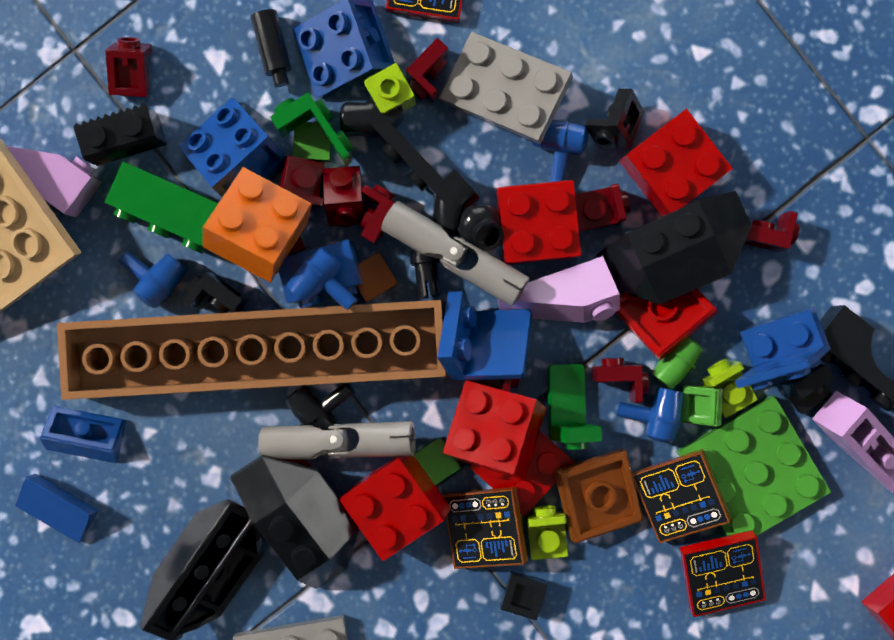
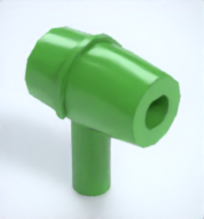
(677, 363)

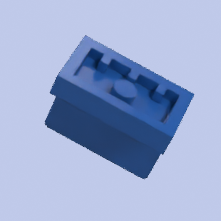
(342, 45)
(227, 144)
(483, 342)
(783, 348)

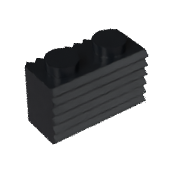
(120, 135)

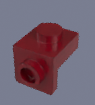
(343, 195)
(614, 370)

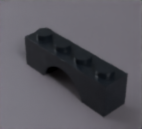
(851, 351)

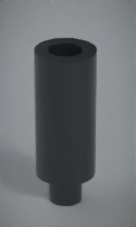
(271, 46)

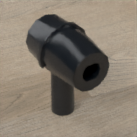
(312, 410)

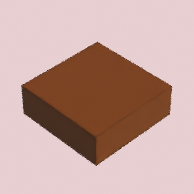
(376, 277)

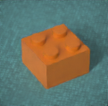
(256, 224)

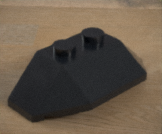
(680, 249)
(298, 517)
(202, 571)

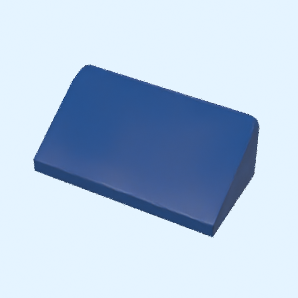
(83, 434)
(56, 507)

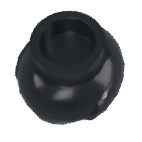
(481, 226)

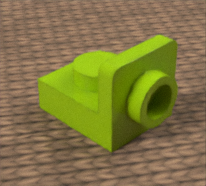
(390, 90)
(723, 375)
(547, 533)

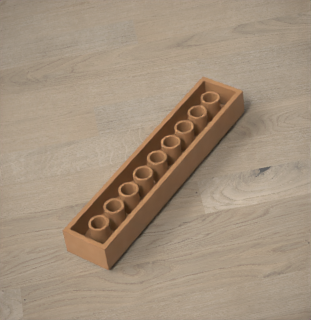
(250, 349)

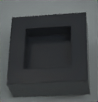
(523, 595)

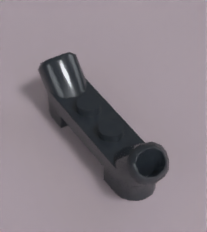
(450, 194)

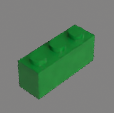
(161, 204)

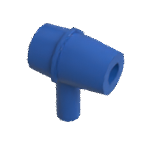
(563, 139)
(319, 274)
(155, 282)
(663, 416)

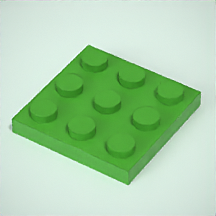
(760, 467)

